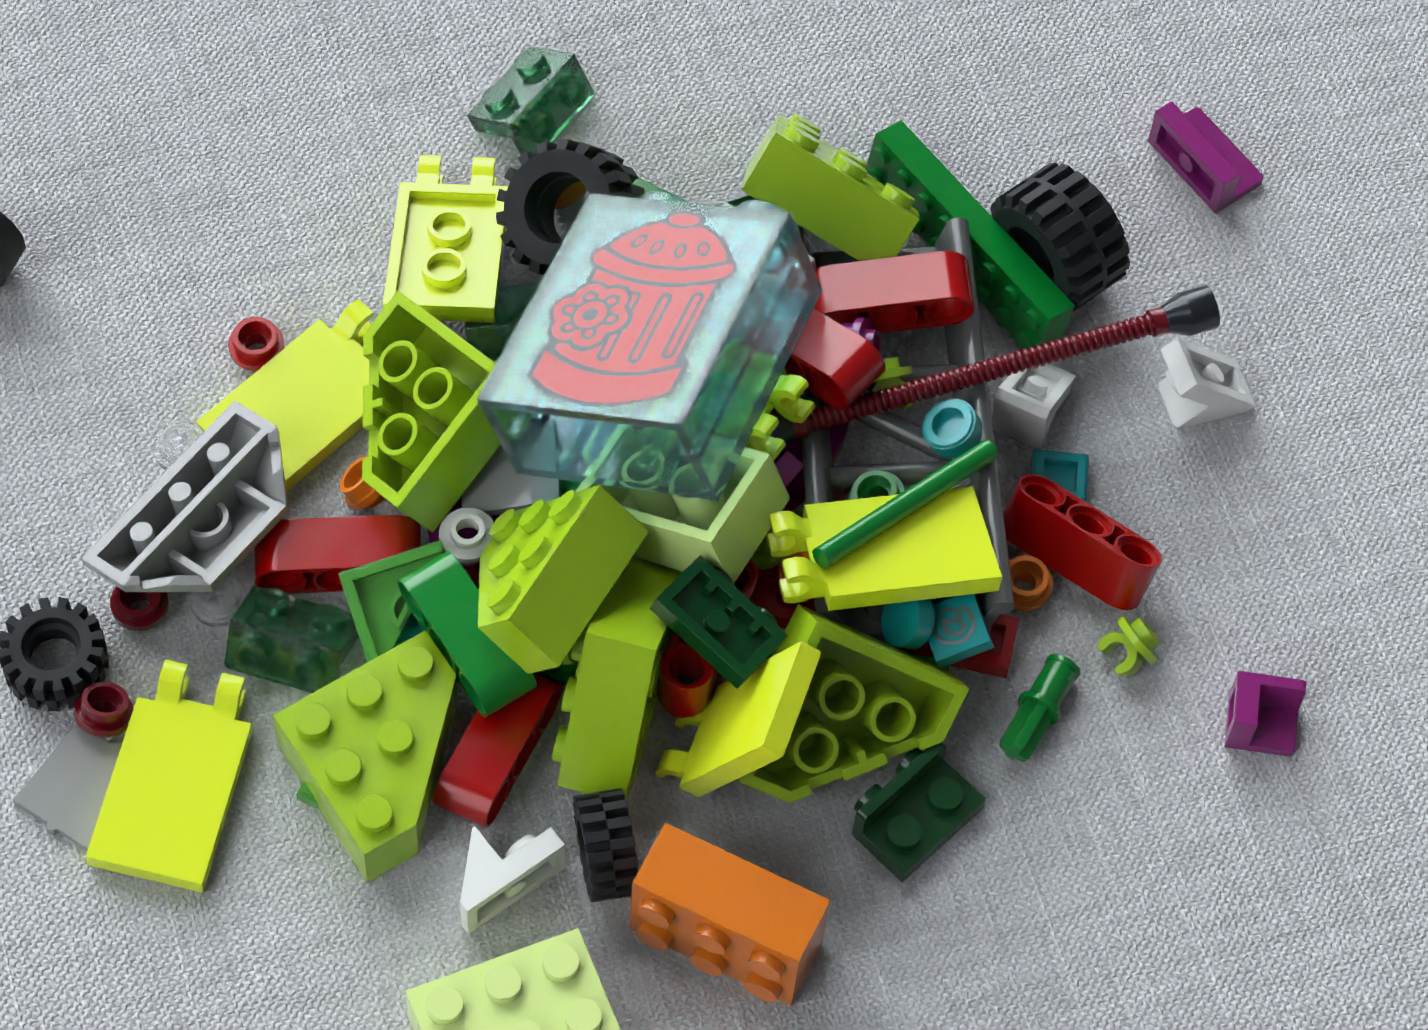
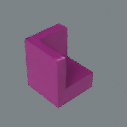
(1263, 713)

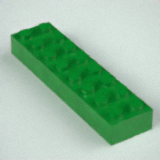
(1005, 276)

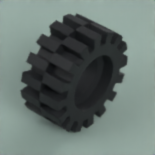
(49, 624)
(605, 844)

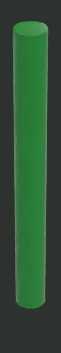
(905, 504)

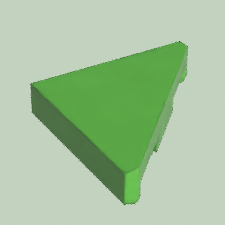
(376, 599)

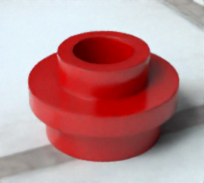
(253, 331)

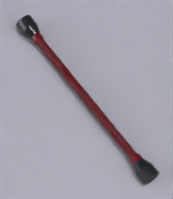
(1183, 314)

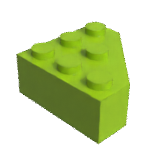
(829, 191)
(423, 412)
(552, 572)
(614, 684)
(858, 709)
(375, 750)

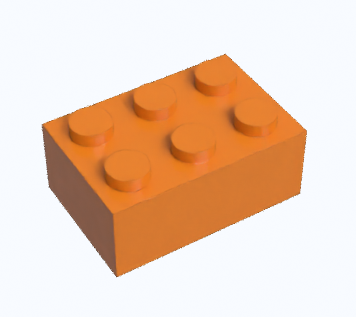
(727, 915)

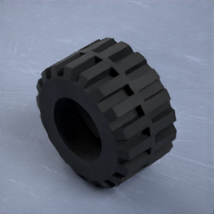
(538, 185)
(1066, 231)

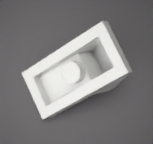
(1201, 385)
(1029, 403)
(497, 883)

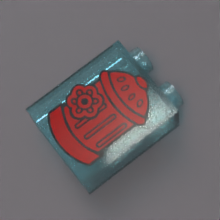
(652, 344)

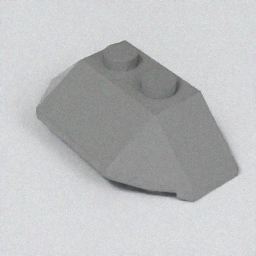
(199, 511)

